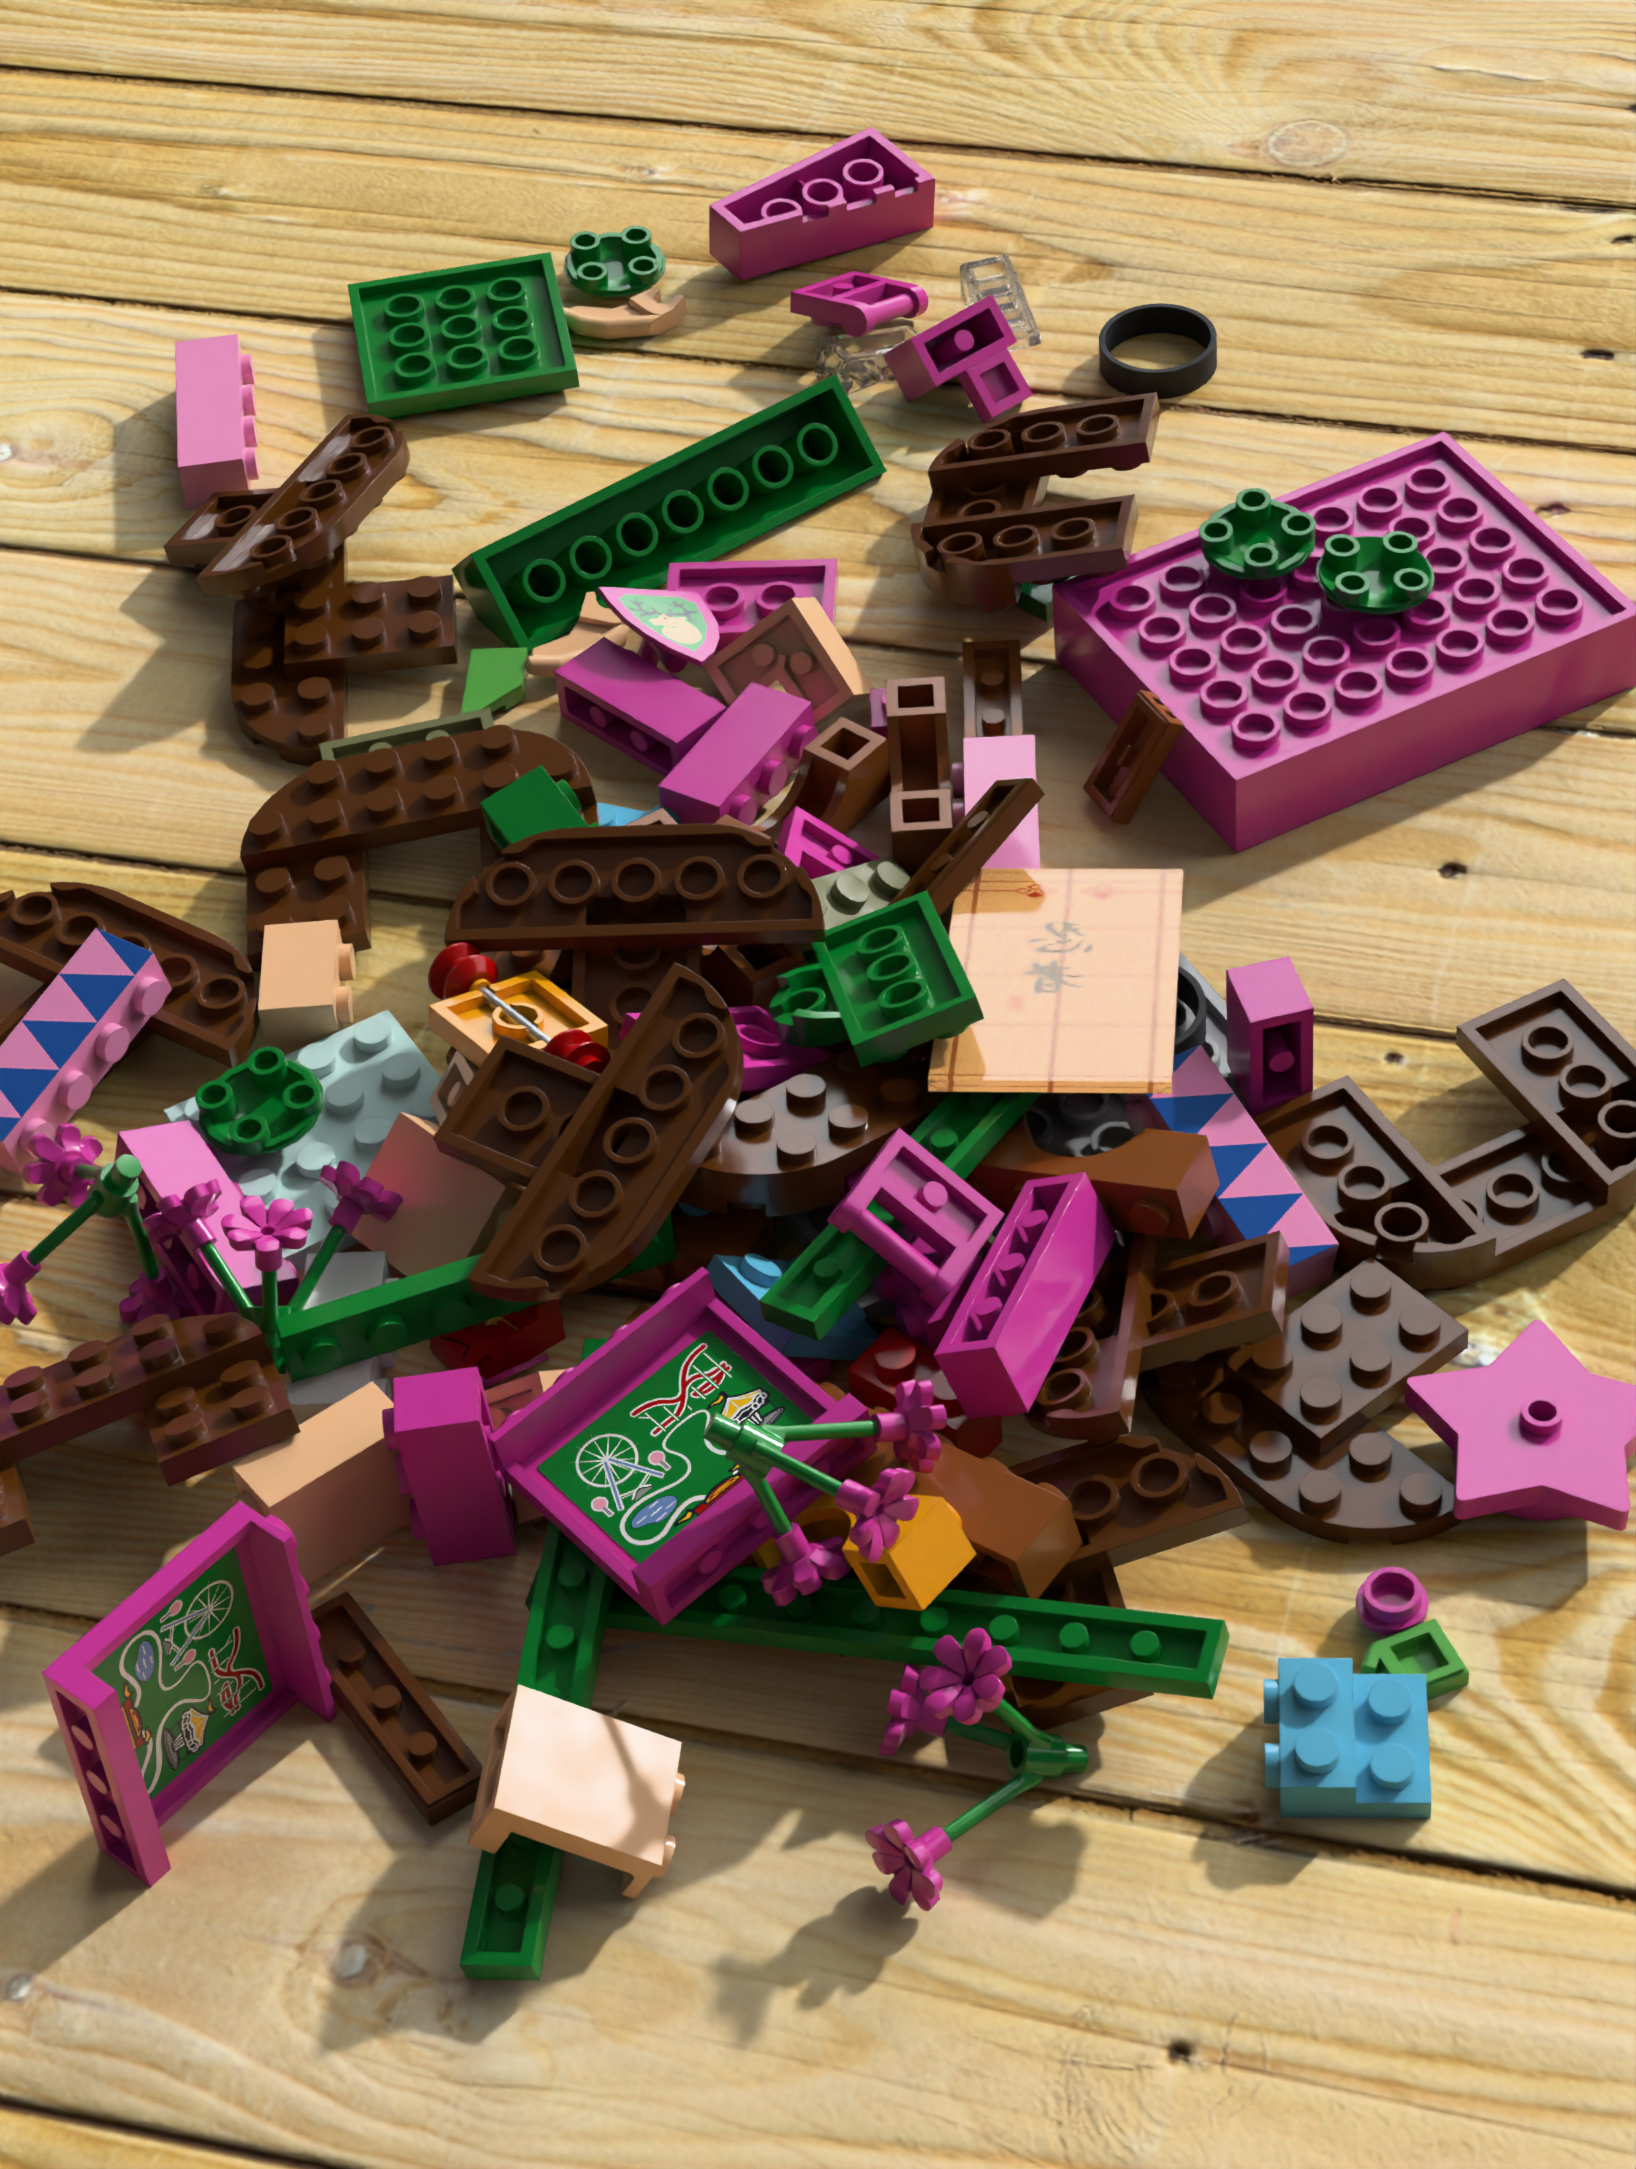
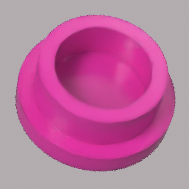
(1391, 1601)

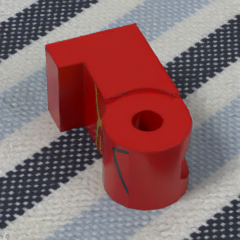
(502, 1341)

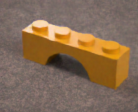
(906, 1575)

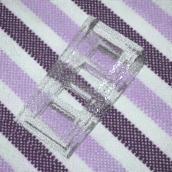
(998, 277)
(859, 359)

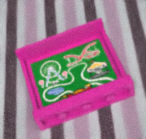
(623, 1456)
(186, 1681)

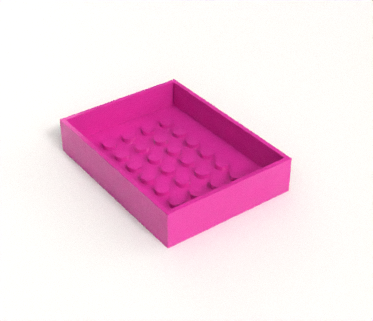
(1324, 705)

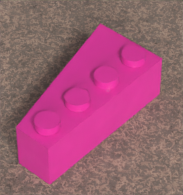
(822, 207)

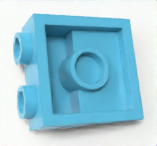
(1347, 1741)

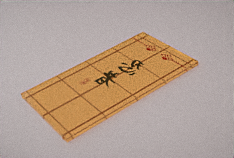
(1069, 982)

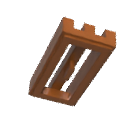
(1137, 762)

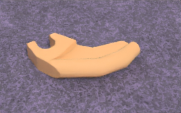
(639, 318)
(592, 626)

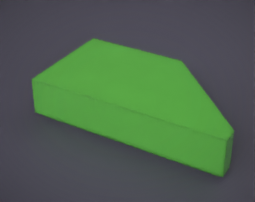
(495, 679)
(1419, 1651)

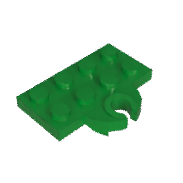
(879, 983)

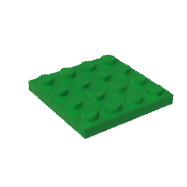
(462, 336)

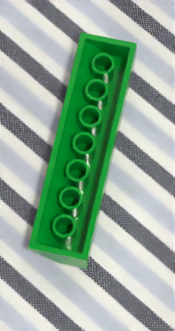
(671, 512)

